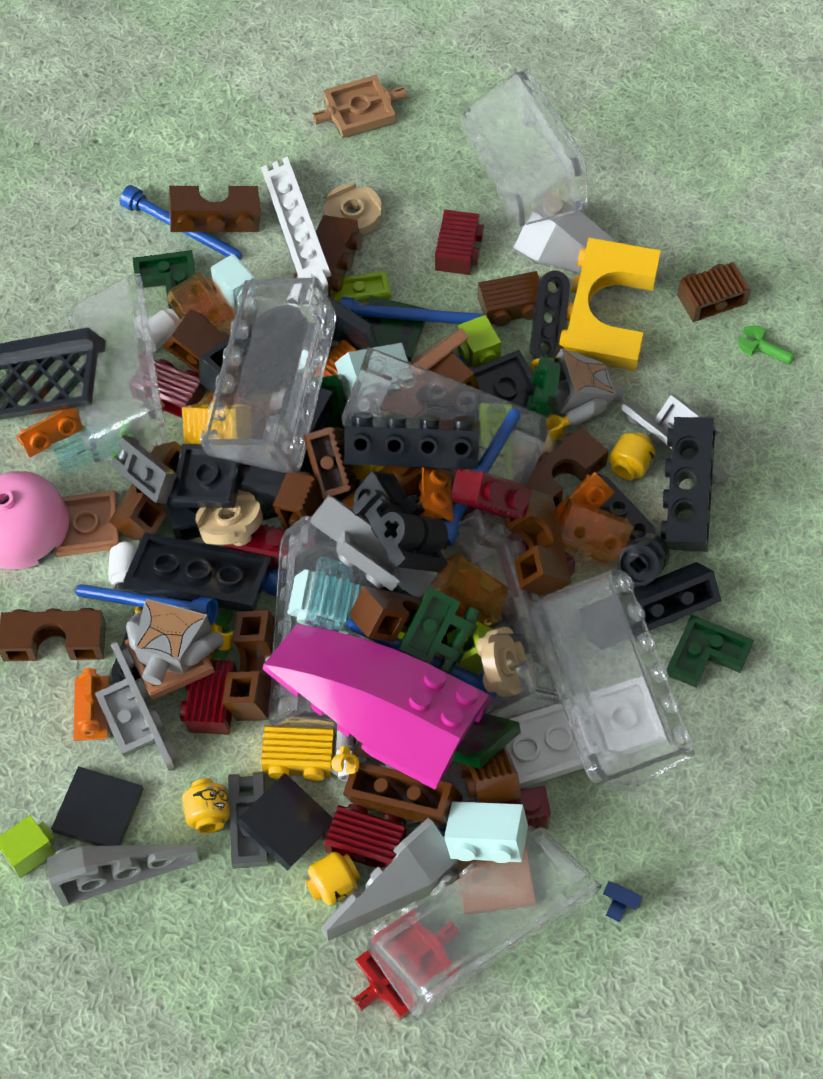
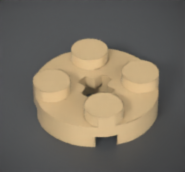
(364, 199)
(220, 529)
(499, 659)

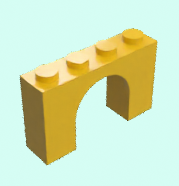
(603, 266)

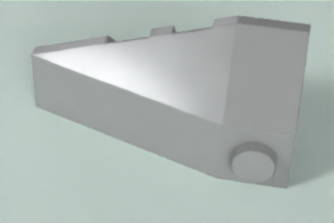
(559, 240)
(95, 870)
(415, 871)

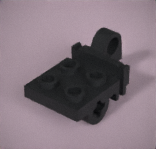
(395, 520)

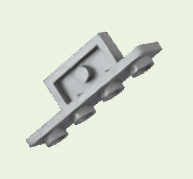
(665, 419)
(363, 549)
(128, 715)

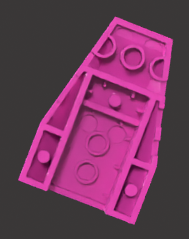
(384, 698)

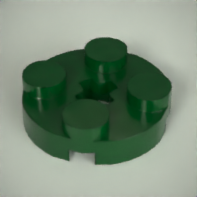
(546, 379)

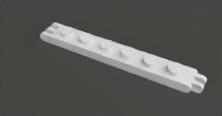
(296, 222)

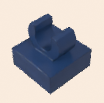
(621, 898)

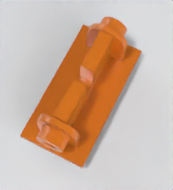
(49, 431)
(590, 491)
(436, 494)
(88, 715)

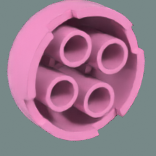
(30, 519)

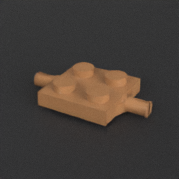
(359, 106)

